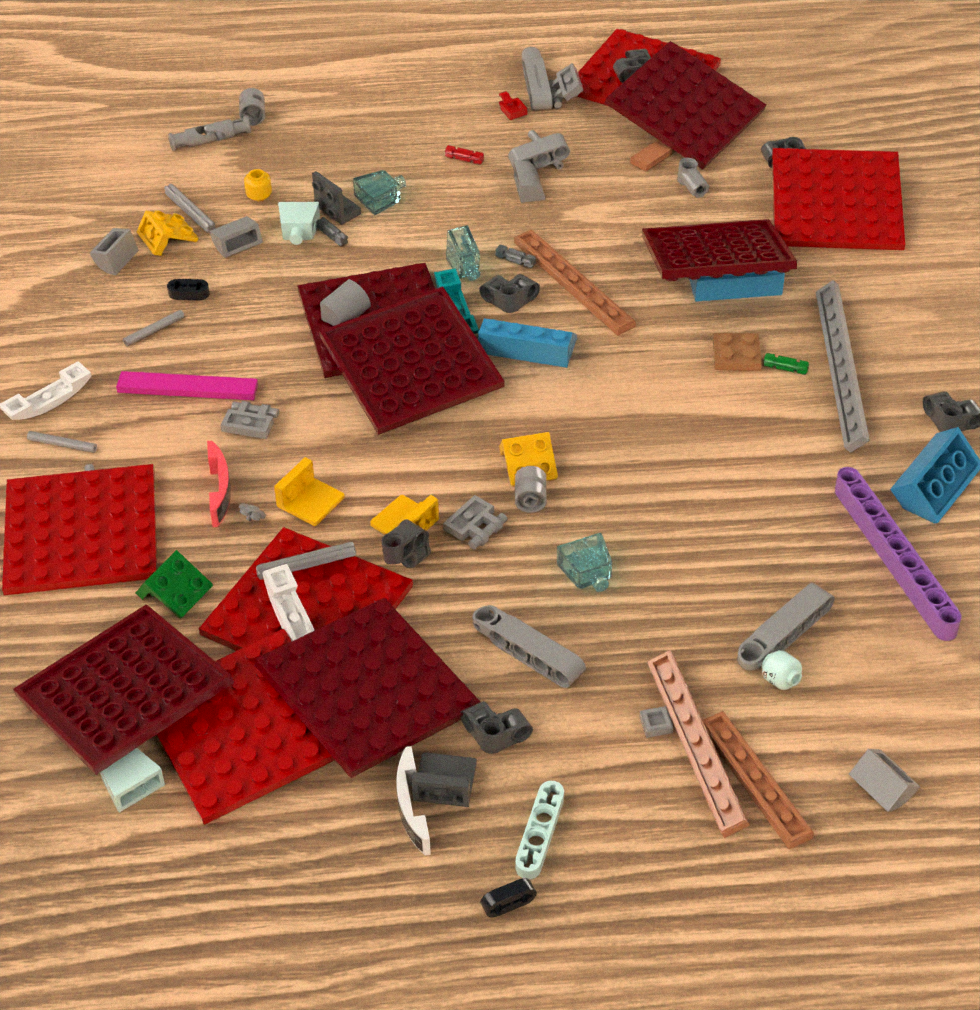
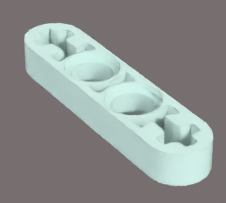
(542, 829)

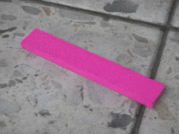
(187, 385)

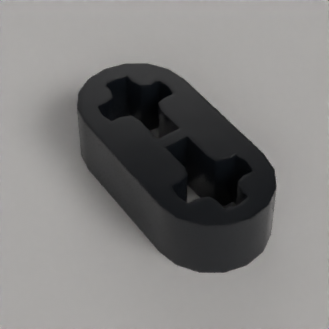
(188, 289)
(508, 897)

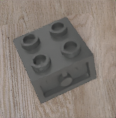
(332, 200)
(444, 779)

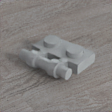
(569, 84)
(249, 419)
(470, 517)

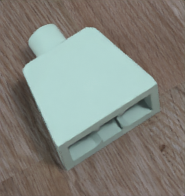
(298, 220)
(132, 779)

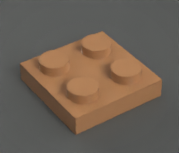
(737, 351)

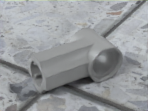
(691, 177)

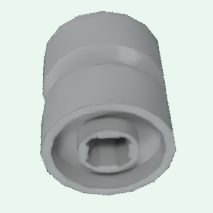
(252, 105)
(530, 489)

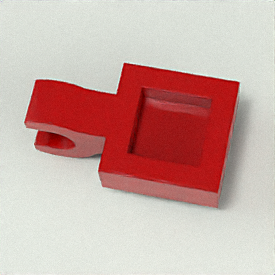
(511, 107)

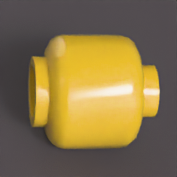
(257, 185)

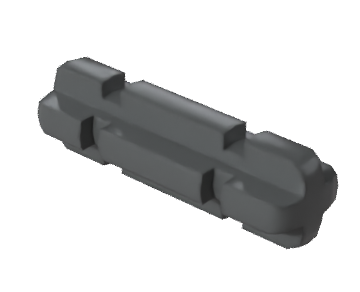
(332, 231)
(515, 256)

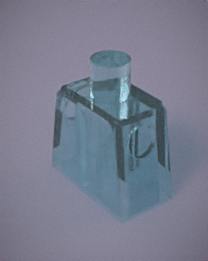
(378, 190)
(465, 259)
(586, 562)

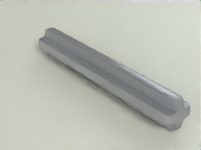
(189, 208)
(311, 558)

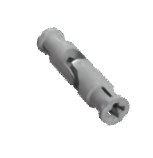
(224, 130)

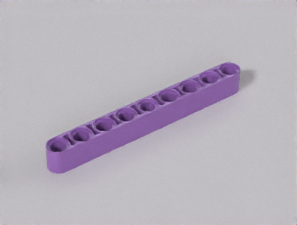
(898, 554)

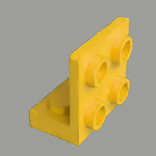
(159, 227)
(529, 451)
(305, 495)
(422, 514)

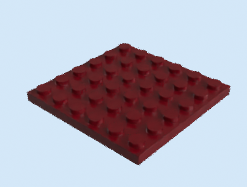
(685, 104)
(718, 249)
(381, 287)
(411, 360)
(366, 686)
(122, 688)

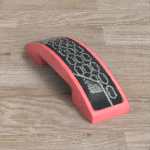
(218, 500)

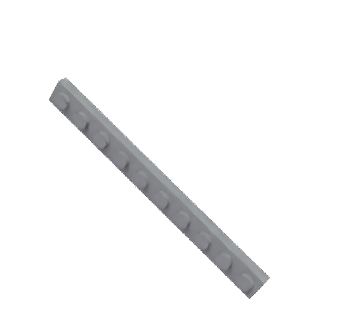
(842, 367)

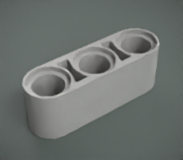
(541, 151)

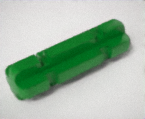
(786, 363)

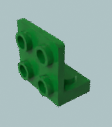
(176, 584)

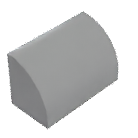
(527, 182)
(236, 236)
(114, 250)
(344, 303)
(883, 779)

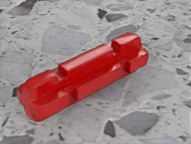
(464, 154)

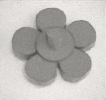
(251, 512)

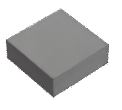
(656, 722)

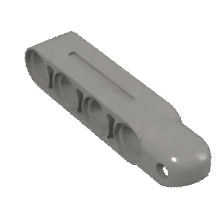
(536, 79)
(785, 626)
(529, 646)

